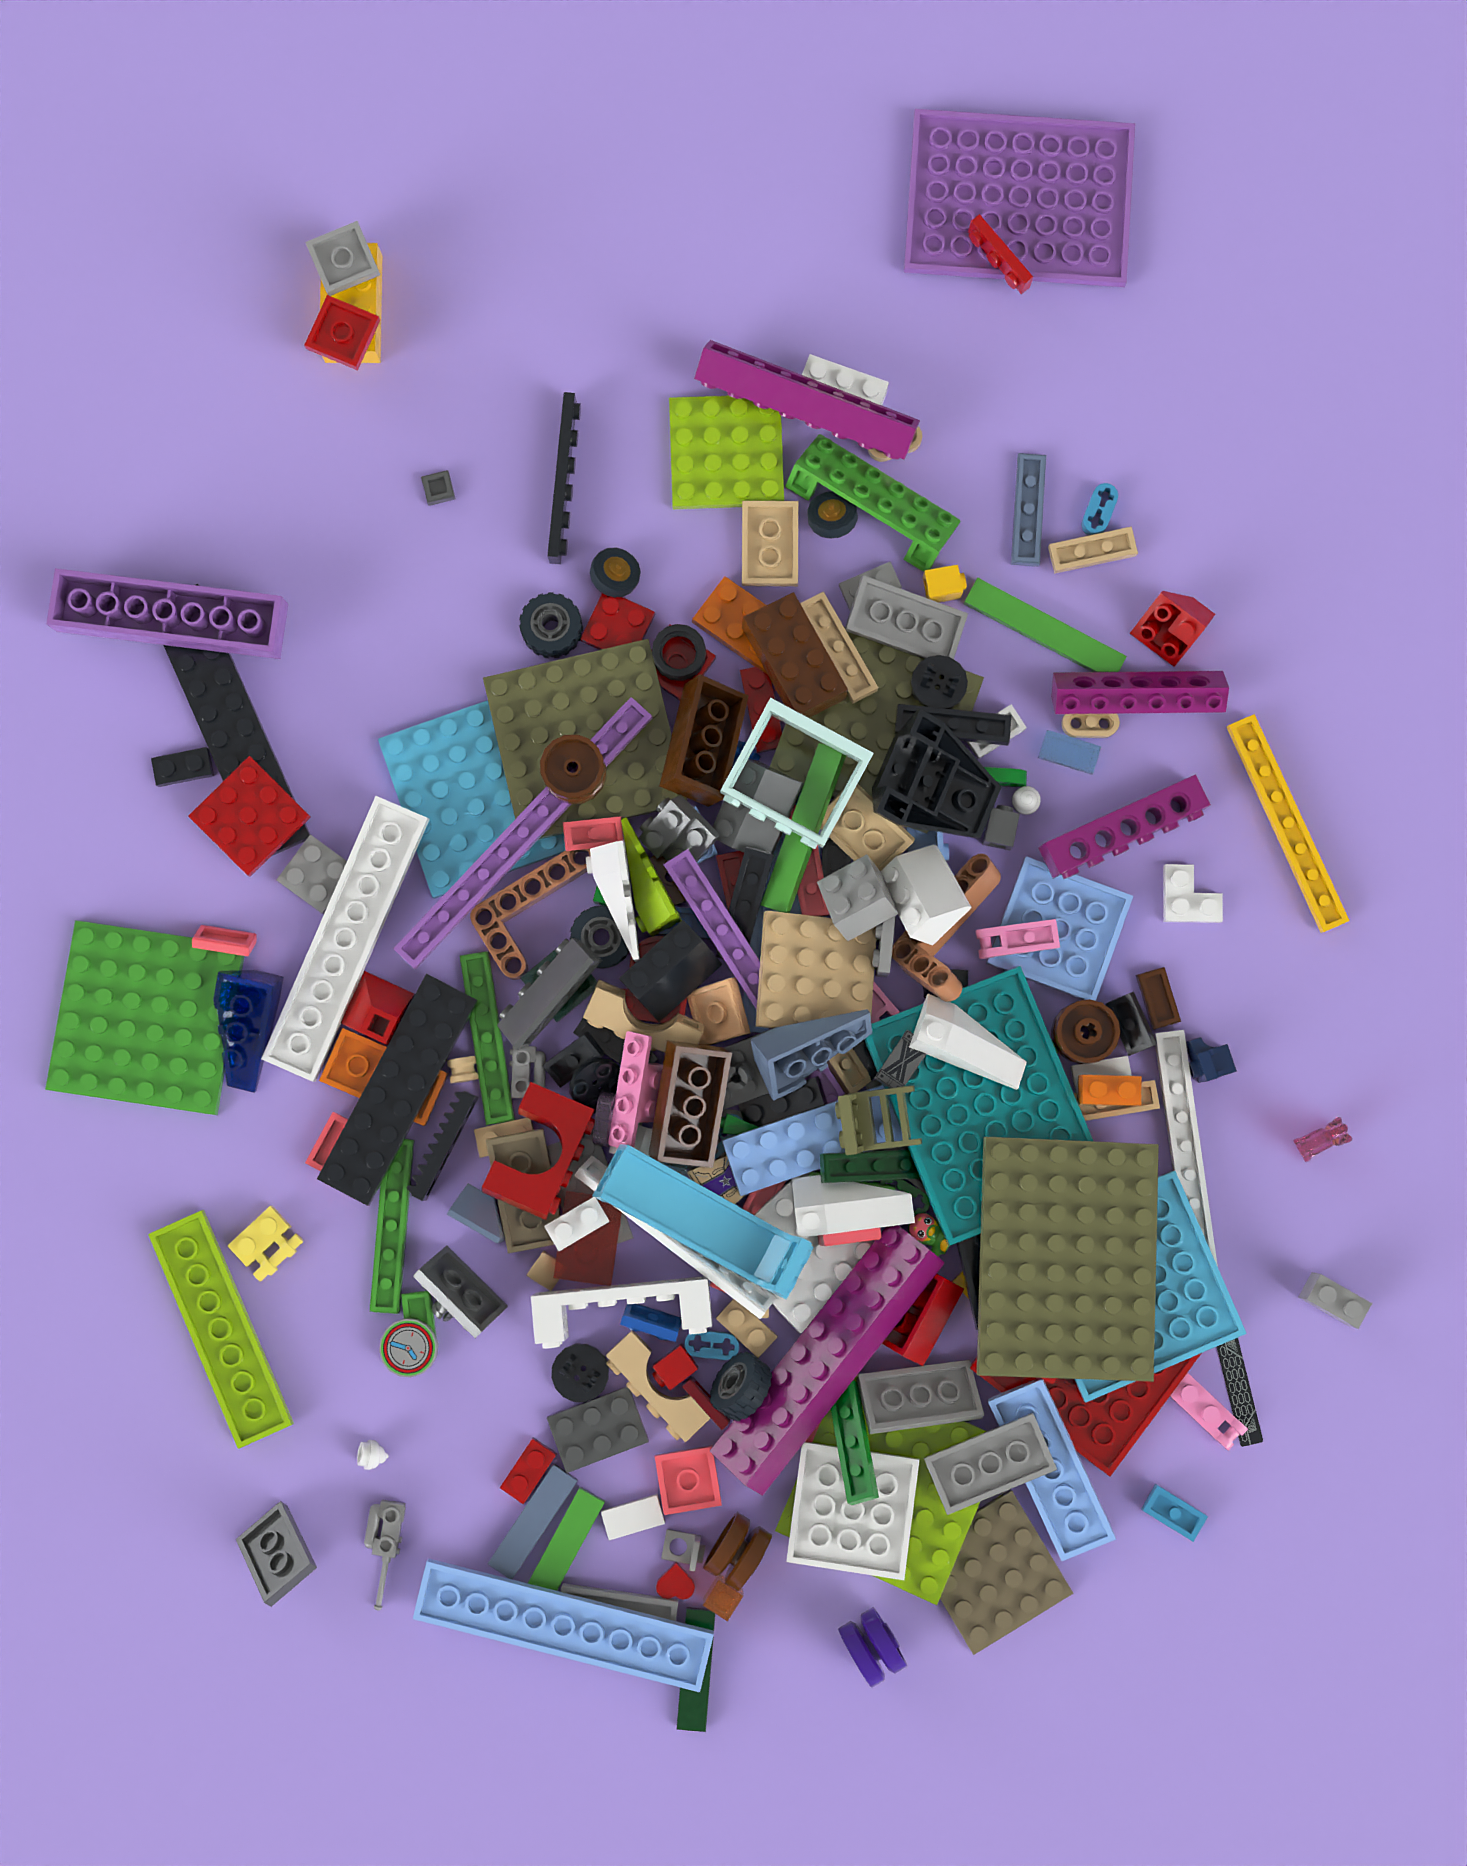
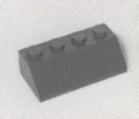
(549, 992)

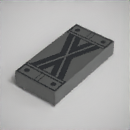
(900, 1063)

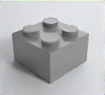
(857, 897)

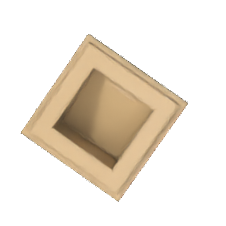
(543, 1271)

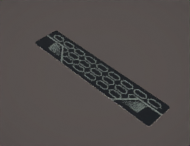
(1239, 1391)

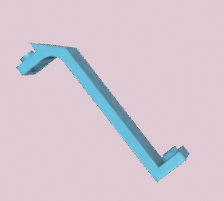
(703, 1221)

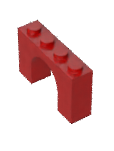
(539, 1192)

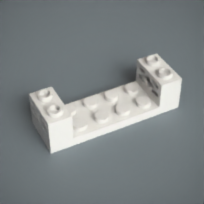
(550, 1309)

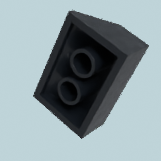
(670, 971)

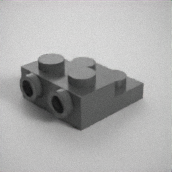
(676, 830)

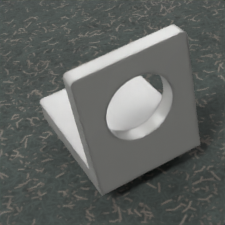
(693, 1554)

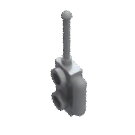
(521, 1069)
(387, 1544)

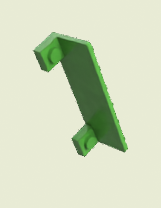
(877, 495)

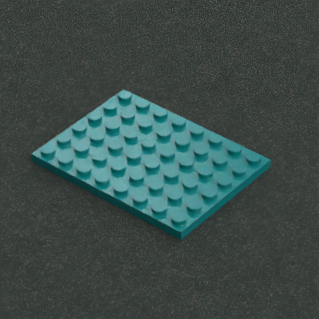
(959, 1108)

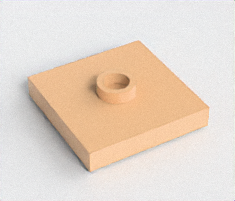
(720, 1010)

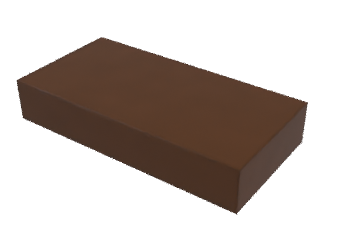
(1158, 998)

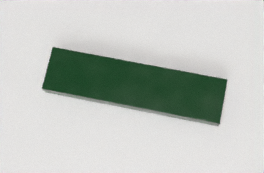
(867, 1166)
(693, 1704)

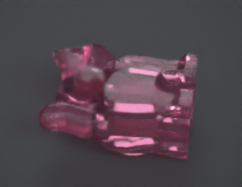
(1323, 1139)

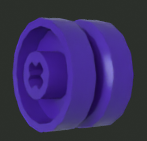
(870, 1648)

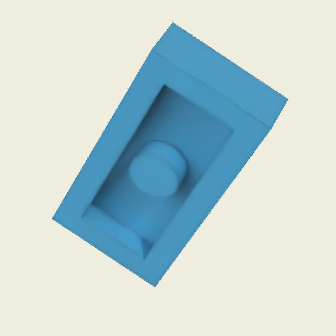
(1174, 1512)

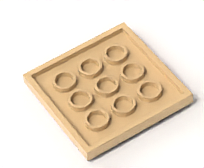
(811, 970)

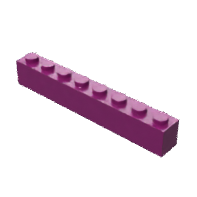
(806, 400)

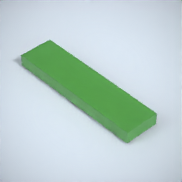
(567, 1540)

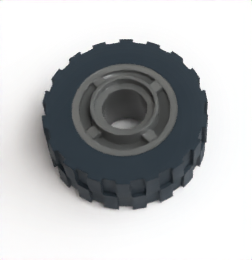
(545, 609)
(588, 923)
(740, 1386)

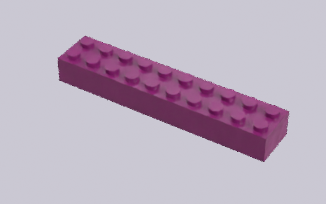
(828, 1357)

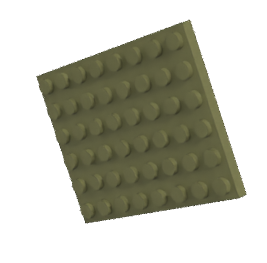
(1067, 1259)

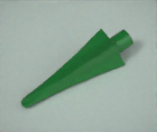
(734, 1125)

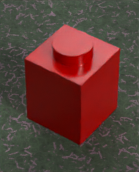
(674, 1367)

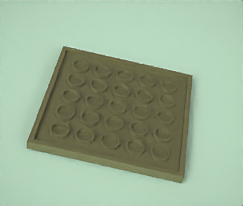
(579, 698)
(867, 721)

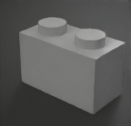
(1335, 1300)

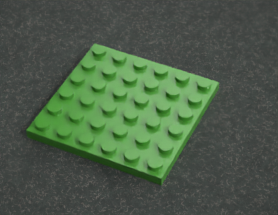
(140, 1020)

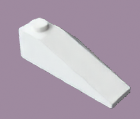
(612, 877)
(958, 1039)
(847, 1206)

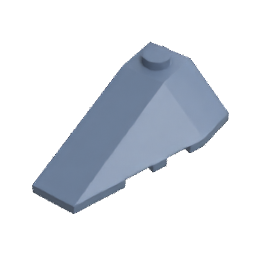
(798, 1049)

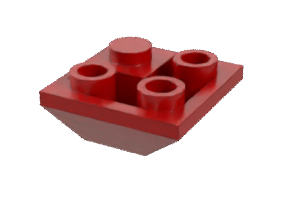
(1172, 625)
(377, 1008)

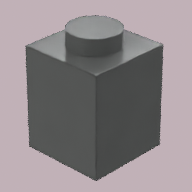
(1001, 828)

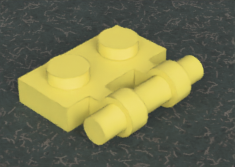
(259, 1237)

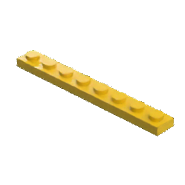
(1287, 823)

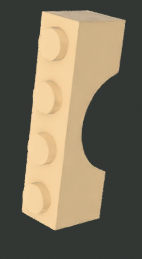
(609, 1010)
(681, 1413)

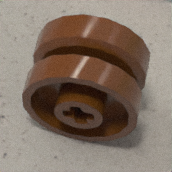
(568, 752)
(1102, 1029)
(741, 1553)

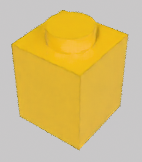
(944, 583)

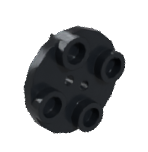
(927, 676)
(587, 1092)
(569, 1364)

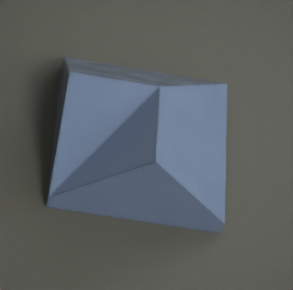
(478, 1213)

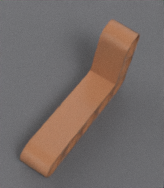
(523, 902)
(917, 958)

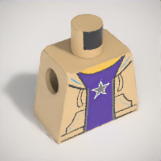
(717, 1179)

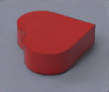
(675, 1583)

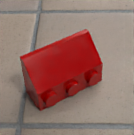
(924, 1320)

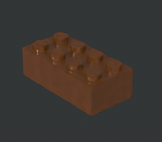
(794, 656)
(704, 740)
(690, 1104)

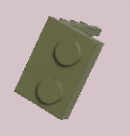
(858, 1121)

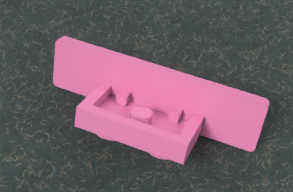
(635, 1091)

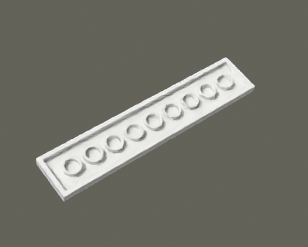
(345, 939)

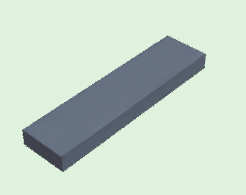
(1028, 509)
(532, 1521)

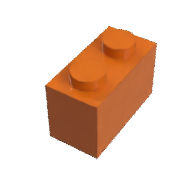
(1109, 1090)

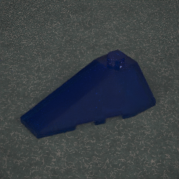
(246, 1017)

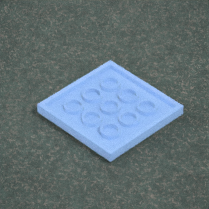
(1087, 925)

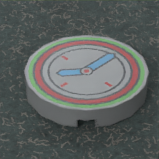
(408, 1347)

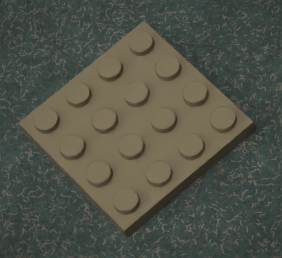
(1001, 1575)

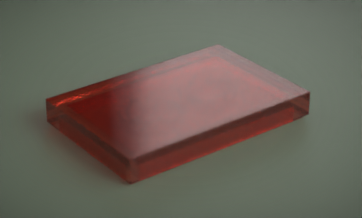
(594, 1255)

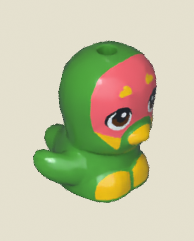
(928, 1232)

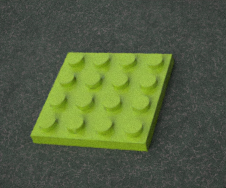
(724, 452)

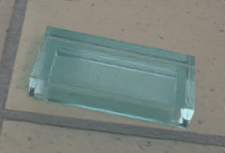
(1069, 752)

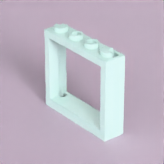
(817, 732)

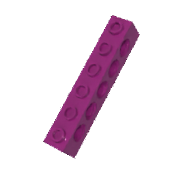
(1139, 692)
(1186, 793)

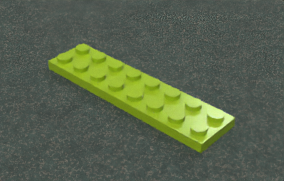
(221, 1329)

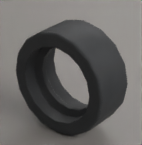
(681, 631)

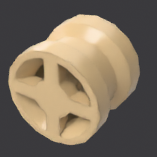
(462, 1069)

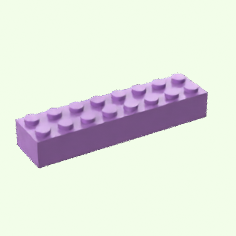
(167, 613)

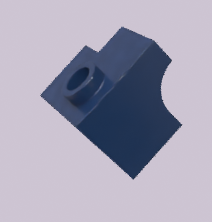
(1208, 1061)

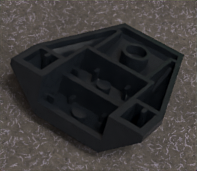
(933, 781)

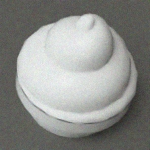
(1026, 800)
(370, 1454)

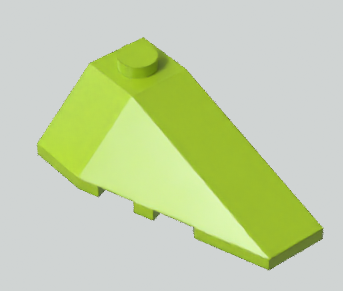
(650, 896)

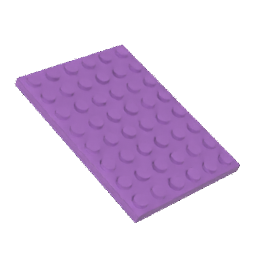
(1041, 183)

